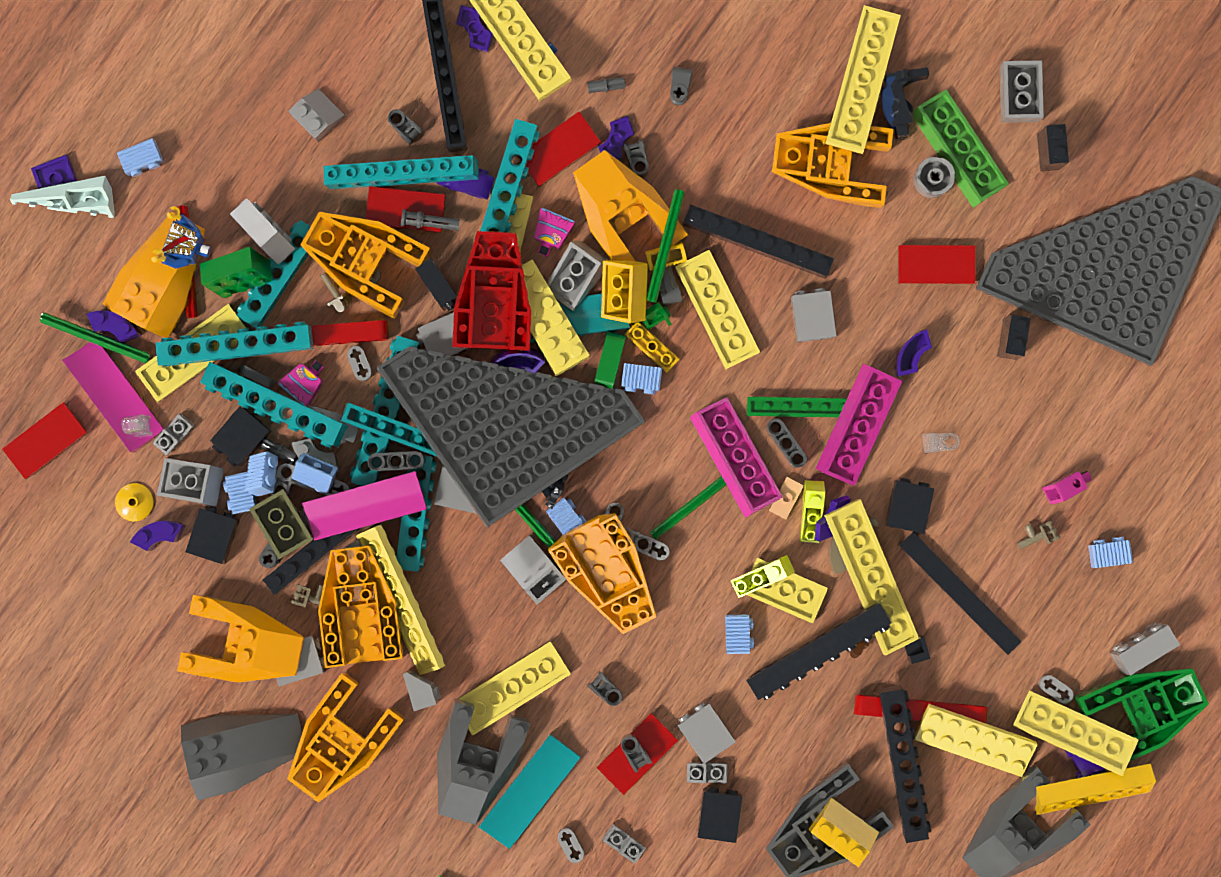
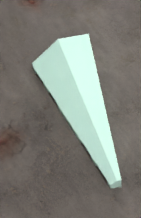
(86, 195)

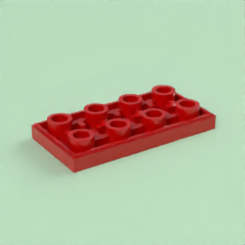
(561, 148)
(387, 206)
(936, 264)
(44, 440)
(653, 738)

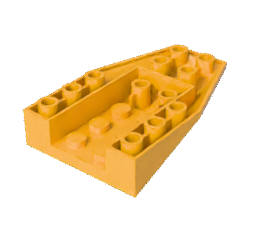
(357, 611)

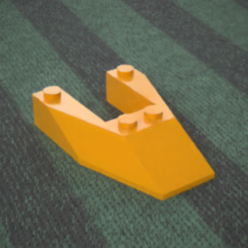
(825, 169)
(616, 200)
(352, 251)
(254, 648)
(331, 750)

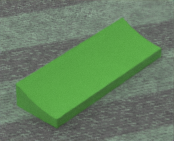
(958, 143)

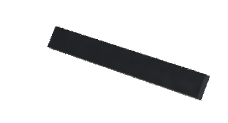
(960, 593)

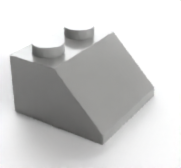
(316, 114)
(421, 690)

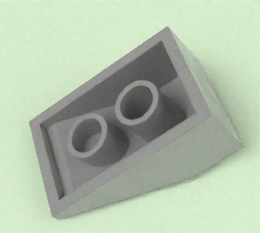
(576, 274)
(190, 482)

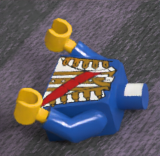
(182, 243)

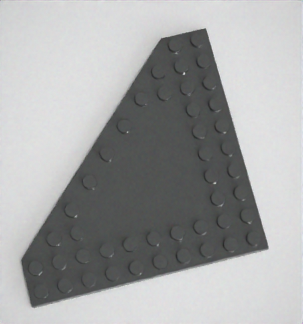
(1113, 271)
(504, 427)

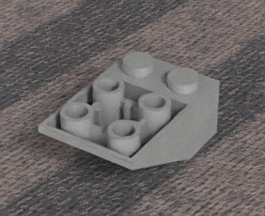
(533, 569)

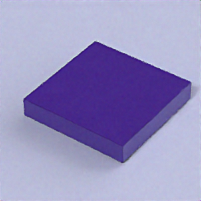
(54, 172)

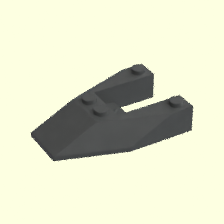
(473, 773)
(1011, 840)
(800, 851)

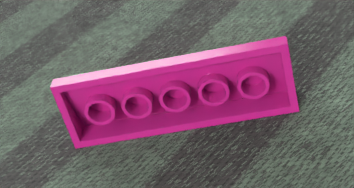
(110, 392)
(858, 424)
(736, 457)
(365, 505)

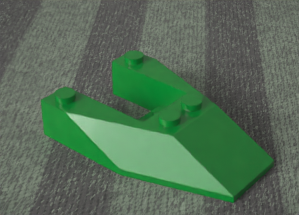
(1154, 702)

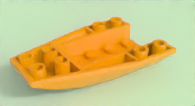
(606, 570)

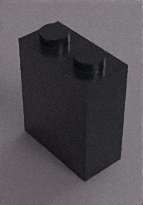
(1052, 147)
(437, 285)
(1013, 337)
(240, 436)
(909, 506)
(212, 535)
(719, 815)

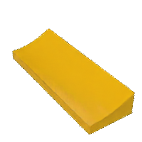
(1094, 789)

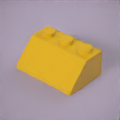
(624, 290)
(844, 832)

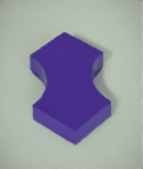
(479, 36)
(620, 132)
(822, 528)

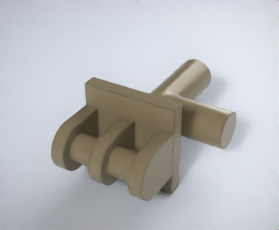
(340, 300)
(1033, 537)
(307, 597)

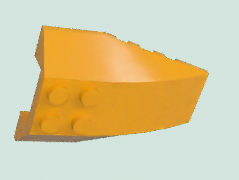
(150, 291)

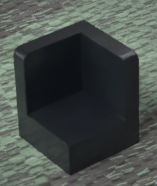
(917, 651)

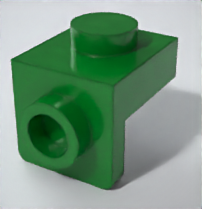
(655, 315)

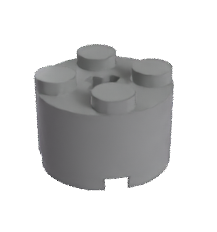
(934, 188)

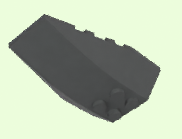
(237, 749)

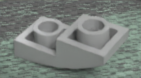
(173, 434)
(708, 772)
(623, 843)

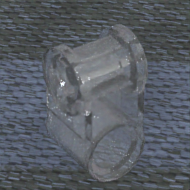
(137, 425)
(936, 442)

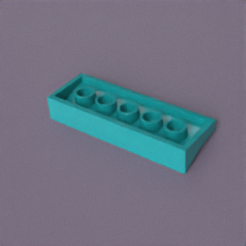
(587, 318)
(529, 791)

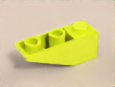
(811, 509)
(763, 576)

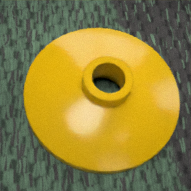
(143, 505)

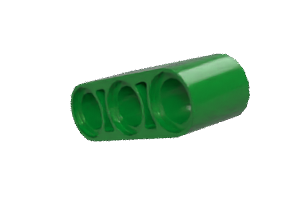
(610, 360)

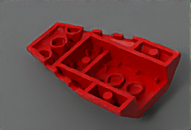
(493, 296)

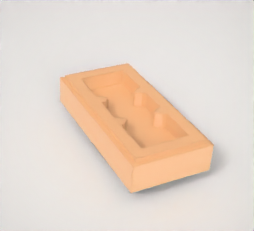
(790, 491)

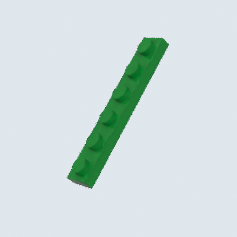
(795, 406)

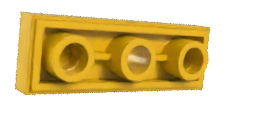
(660, 355)

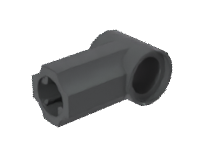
(668, 290)

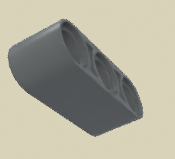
(778, 437)
(387, 461)

